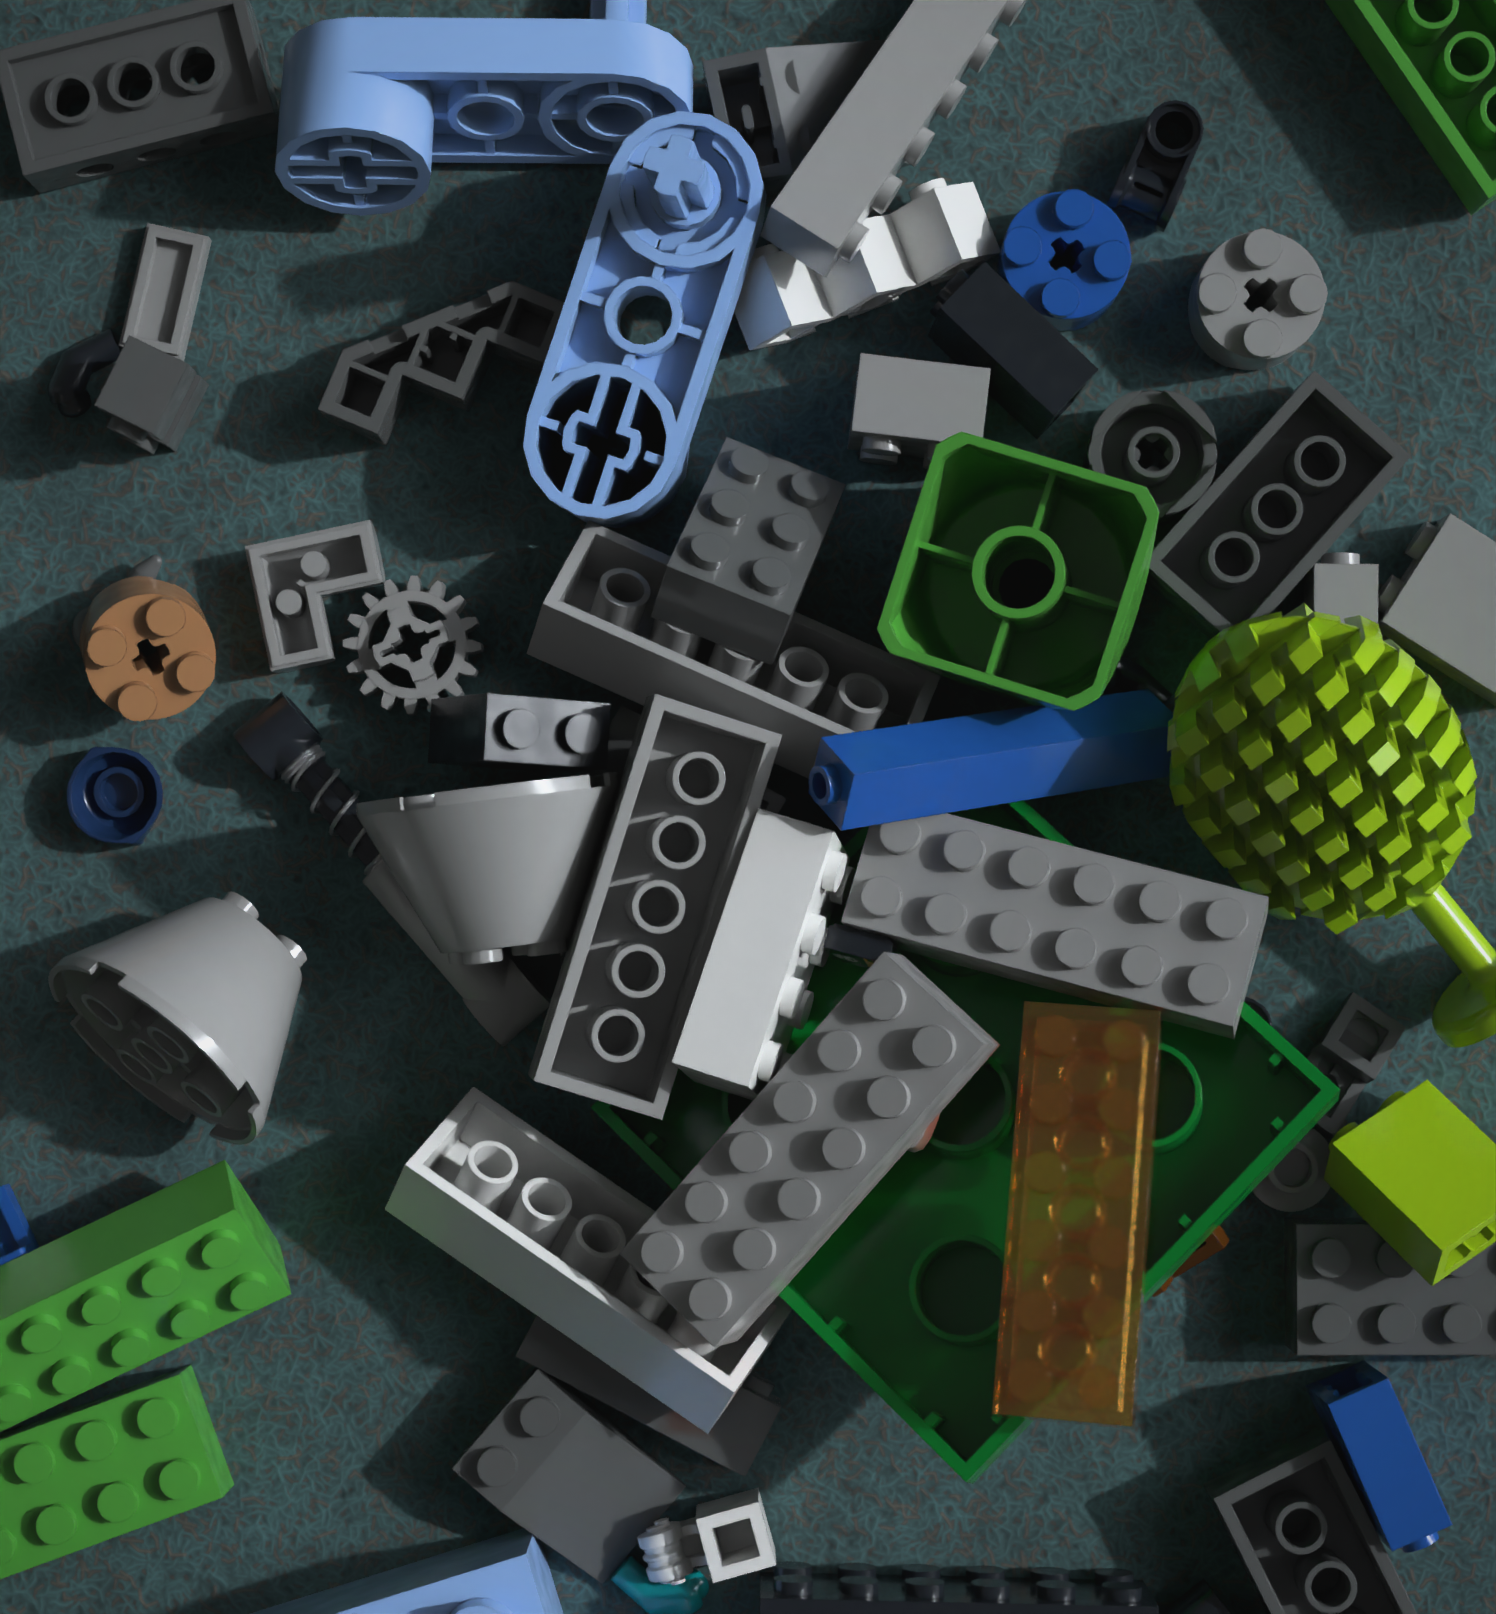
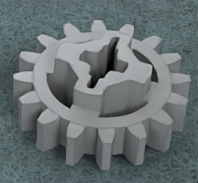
(423, 672)

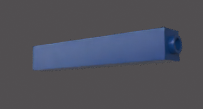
(989, 759)

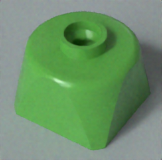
(1008, 505)

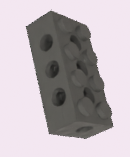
(112, 59)

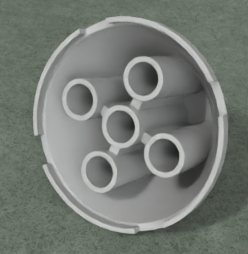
(495, 861)
(190, 1010)

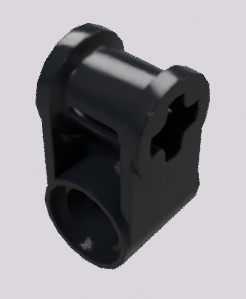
(1156, 174)

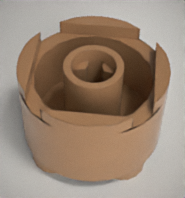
(156, 683)

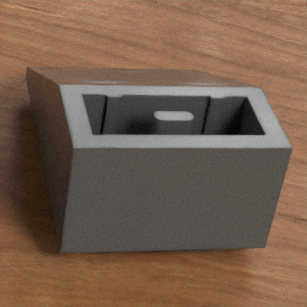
(784, 98)

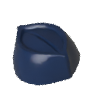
(115, 795)

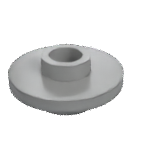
(1299, 1177)

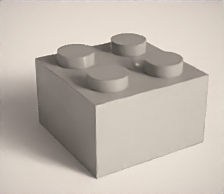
(913, 406)

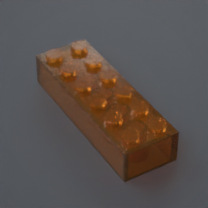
(1078, 1215)

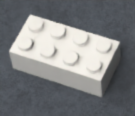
(764, 955)

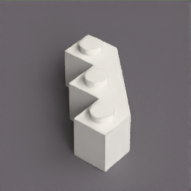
(915, 244)

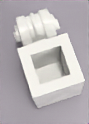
(725, 1535)

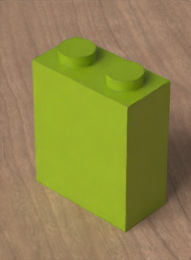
(1420, 1179)

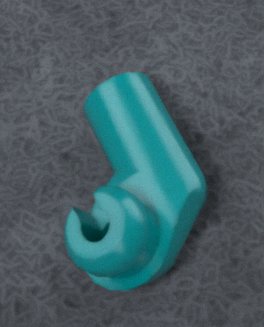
(658, 1597)

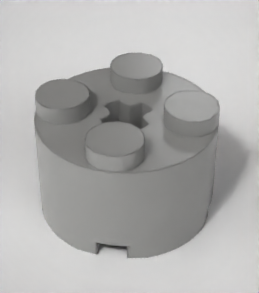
(1240, 269)

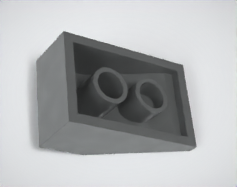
(568, 1474)

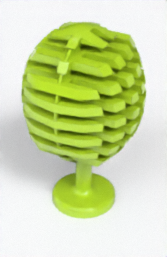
(1334, 785)

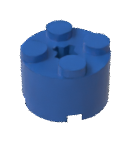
(1070, 225)

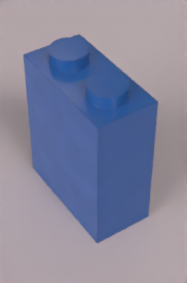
(1380, 1456)

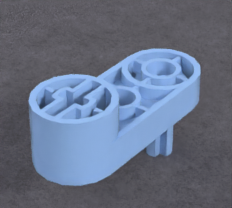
(390, 95)
(704, 252)

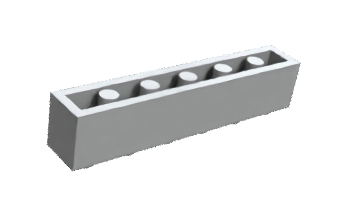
(882, 127)

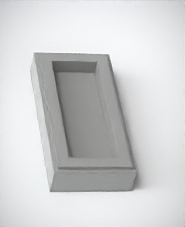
(166, 289)

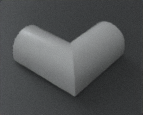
(294, 576)

